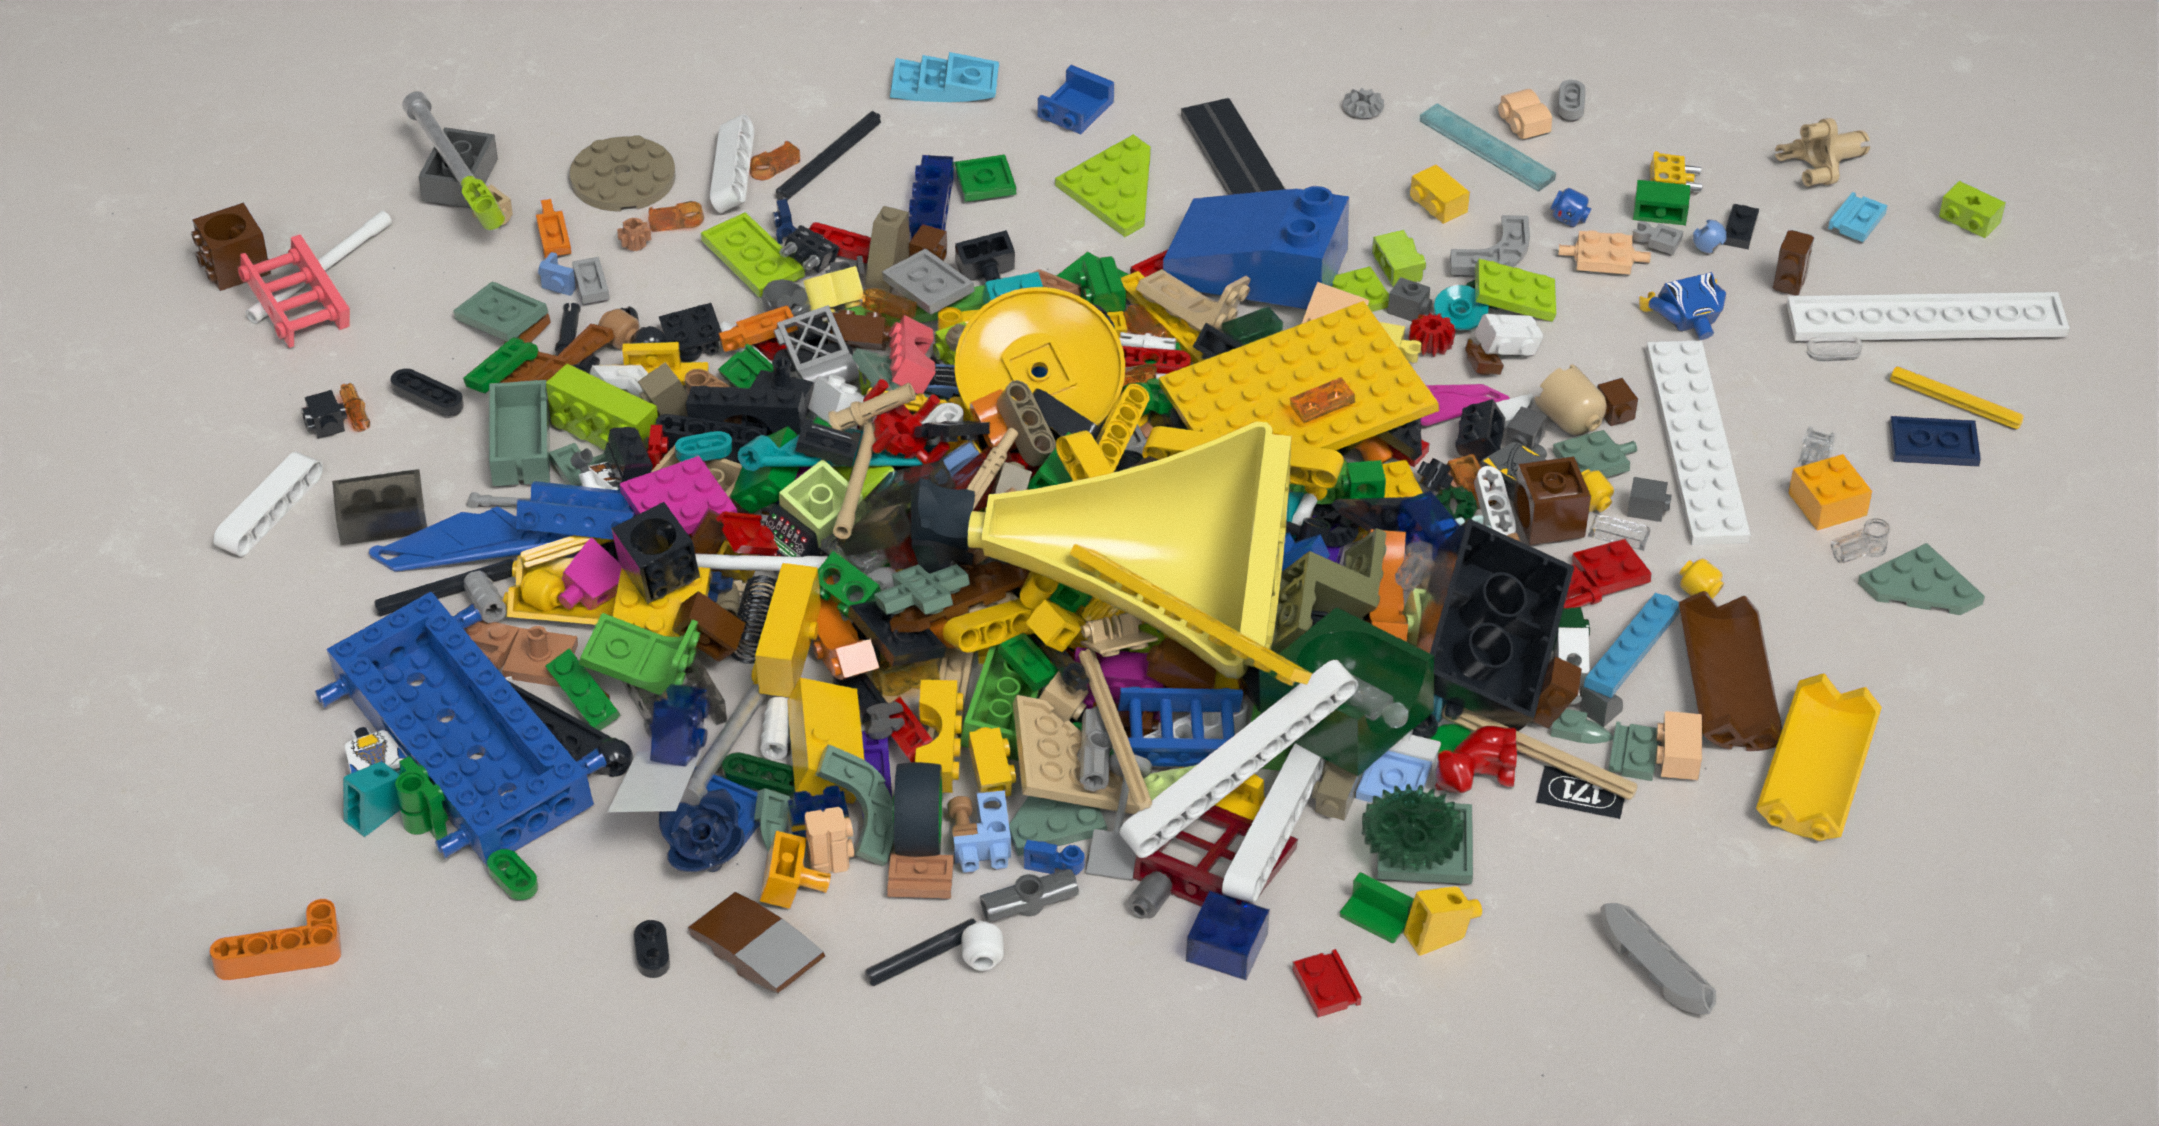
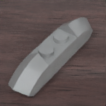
(1680, 981)

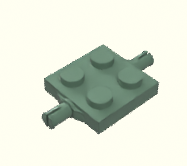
(1597, 452)

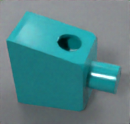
(370, 797)

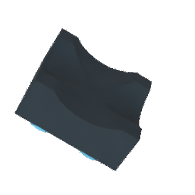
(941, 514)

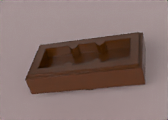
(708, 534)

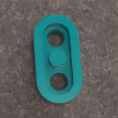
(706, 445)

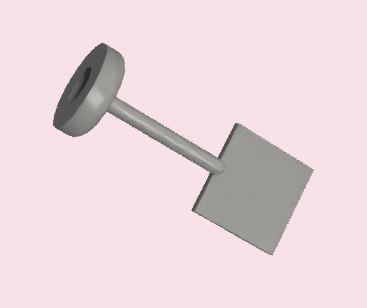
(1109, 852)

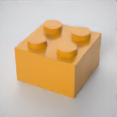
(1830, 492)

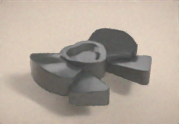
(882, 725)

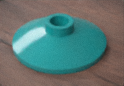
(1460, 299)

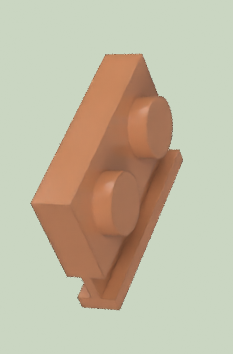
(920, 876)

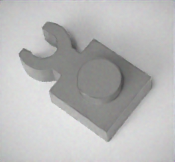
(1660, 238)

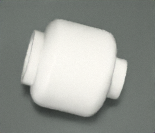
(982, 945)

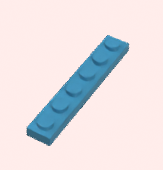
(1632, 645)

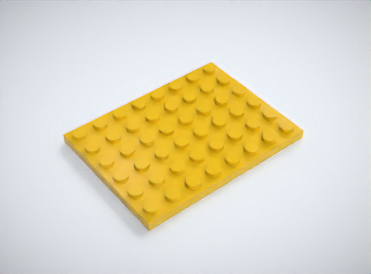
(1263, 376)

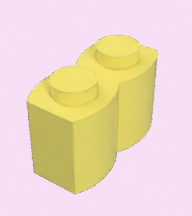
(835, 289)

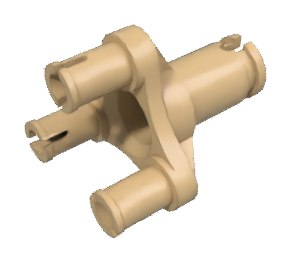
(1823, 150)

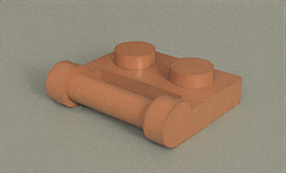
(494, 639)

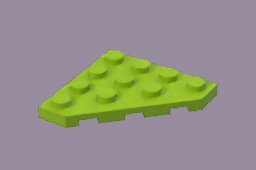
(1113, 184)

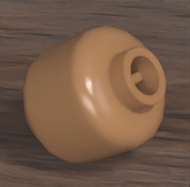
(623, 326)

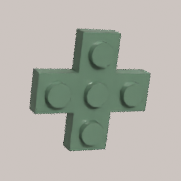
(919, 588)

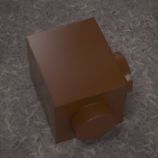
(931, 239)
(1620, 401)

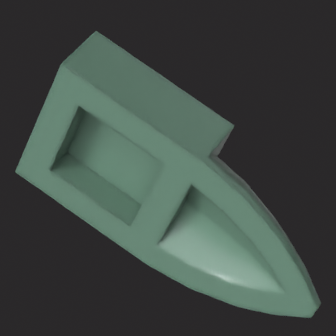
(1576, 727)
(771, 813)

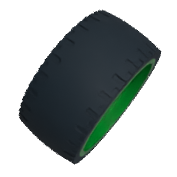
(917, 809)

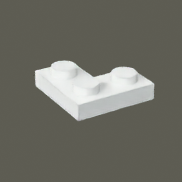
(621, 376)

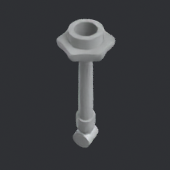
(487, 500)

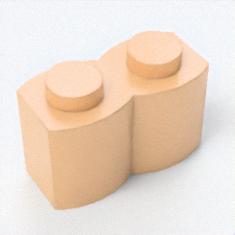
(1525, 113)

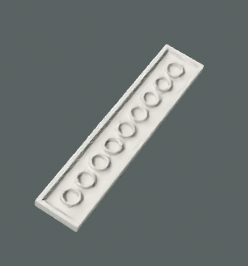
(1928, 316)
(1697, 443)

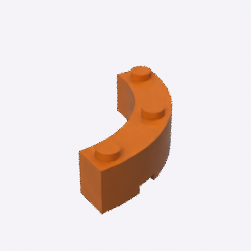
(1389, 611)
(840, 645)

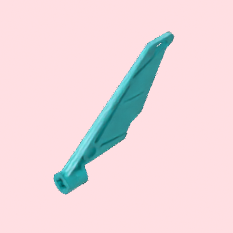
(765, 453)

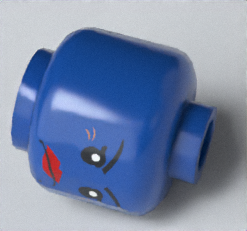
(1570, 207)

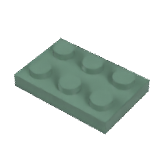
(500, 311)

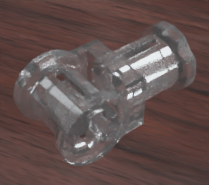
(1816, 447)

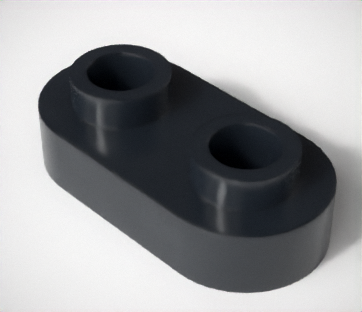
(652, 943)

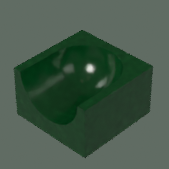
(1373, 656)

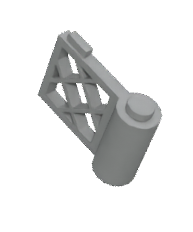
(836, 363)

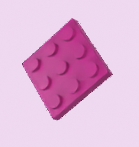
(684, 487)

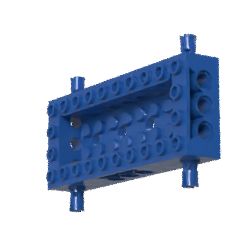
(488, 719)

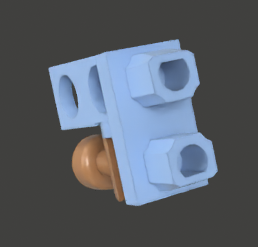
(982, 840)

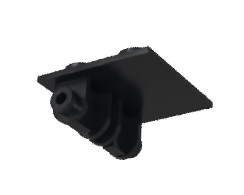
(693, 328)

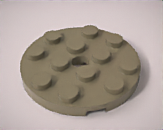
(647, 182)

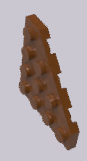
(987, 584)

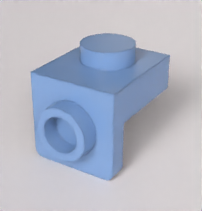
(556, 277)

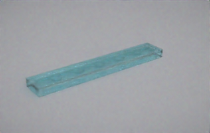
(1488, 147)

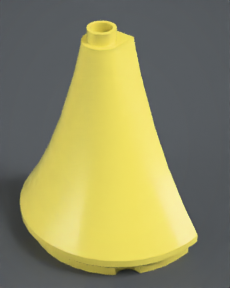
(1190, 523)

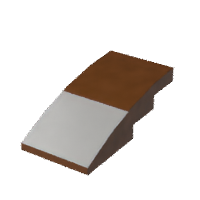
(756, 942)

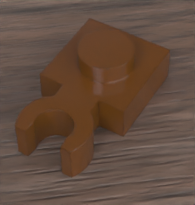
(1482, 362)

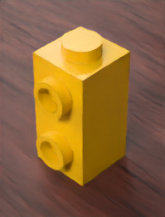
(990, 761)

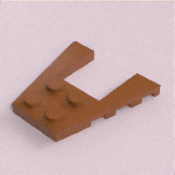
(547, 365)

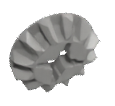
(1362, 109)

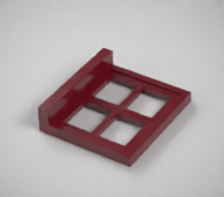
(1195, 882)

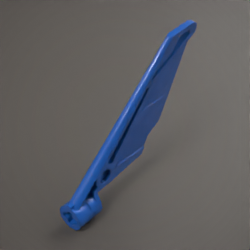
(462, 540)

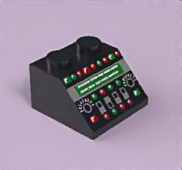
(791, 535)

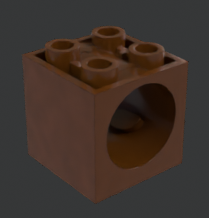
(222, 239)
(1551, 500)

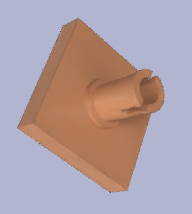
(532, 651)

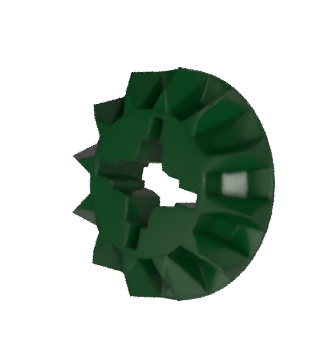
(1466, 502)

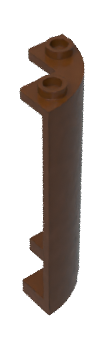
(1731, 672)

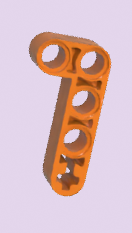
(281, 949)

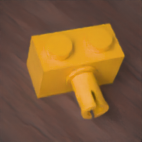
(786, 871)

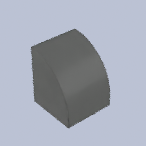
(1600, 707)

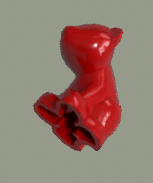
(1484, 751)

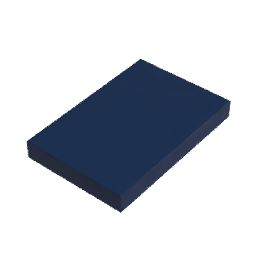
(1934, 441)

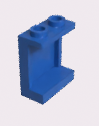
(1077, 100)

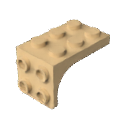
(1191, 305)

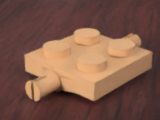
(1604, 252)

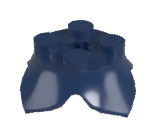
(714, 816)

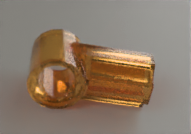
(1140, 322)

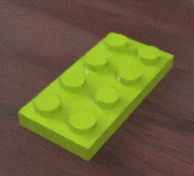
(751, 253)

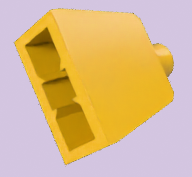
(1439, 918)

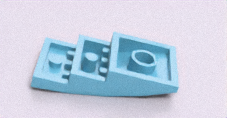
(943, 80)

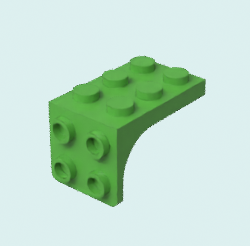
(639, 654)

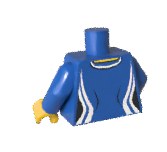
(1688, 303)

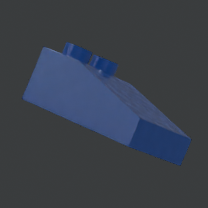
(1273, 237)

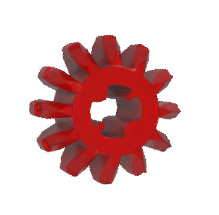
(1433, 332)

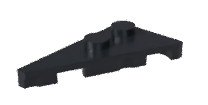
(1371, 512)

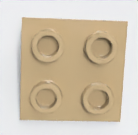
(1124, 634)

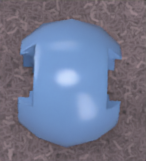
(1709, 236)

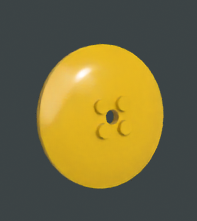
(1046, 331)

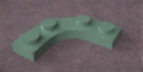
(874, 797)

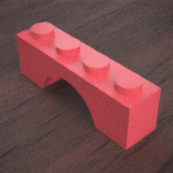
(908, 349)

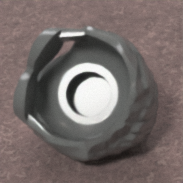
(783, 293)

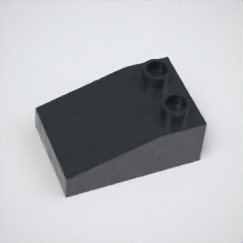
(1492, 622)

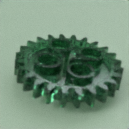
(1412, 827)

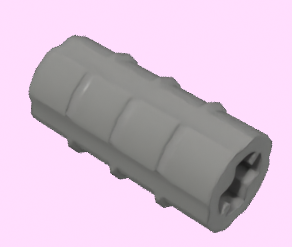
(485, 596)

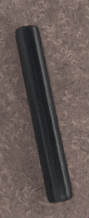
(917, 954)

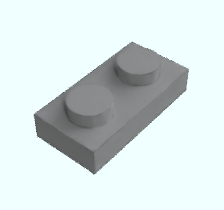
(590, 280)

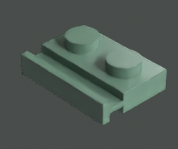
(1634, 751)

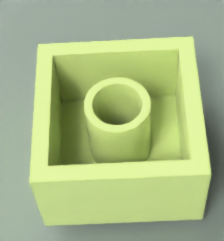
(816, 498)

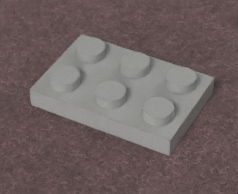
(928, 281)

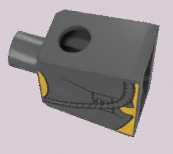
(1507, 462)

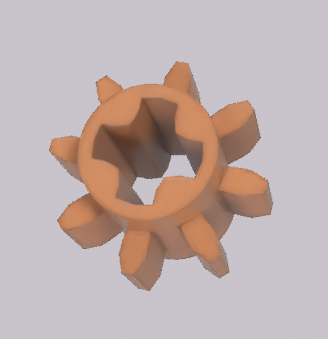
(634, 234)

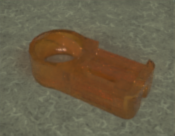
(776, 160)
(674, 217)
(888, 303)

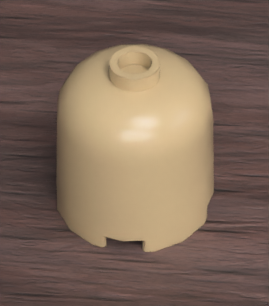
(1572, 401)

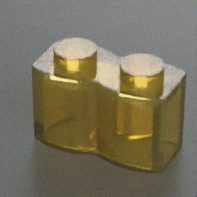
(900, 679)

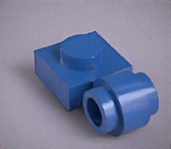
(1046, 858)

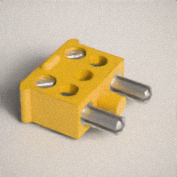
(1673, 169)

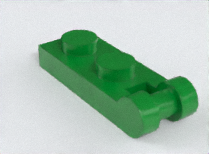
(500, 364)

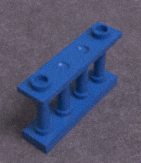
(572, 510)
(1171, 750)

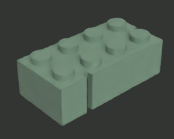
(519, 432)

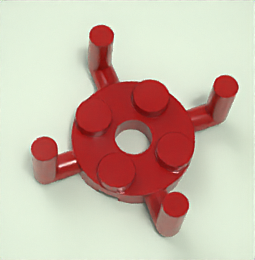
(901, 420)

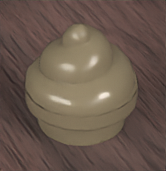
(953, 336)

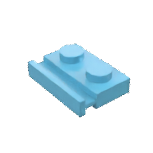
(1858, 217)

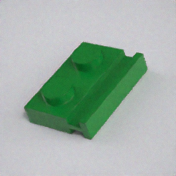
(744, 367)

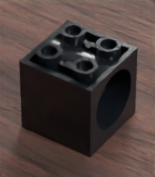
(656, 552)

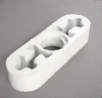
(1498, 493)

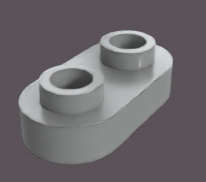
(1571, 99)

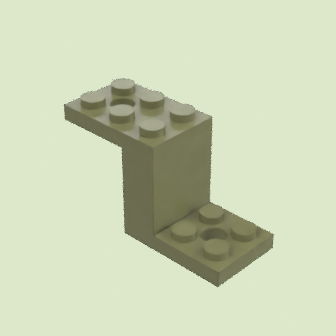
(1324, 585)

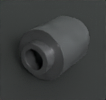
(1150, 895)

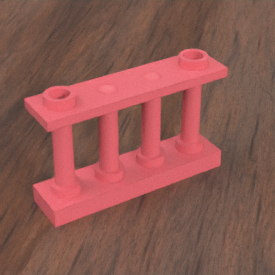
(310, 272)

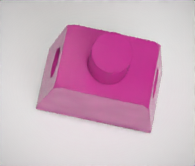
(590, 577)

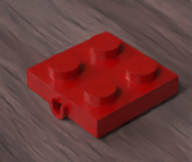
(1612, 566)

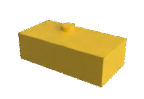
(788, 629)
(819, 717)

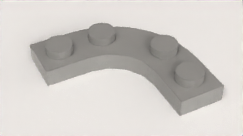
(1507, 251)

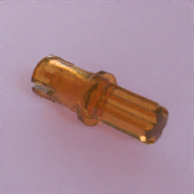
(354, 407)

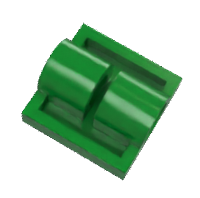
(420, 801)

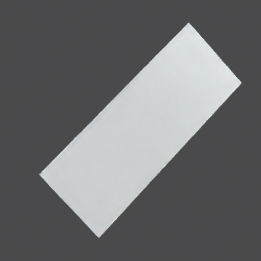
(652, 785)

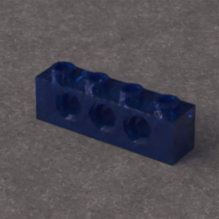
(931, 193)

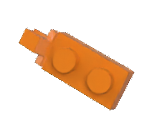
(552, 230)
(755, 329)

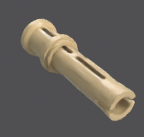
(859, 412)

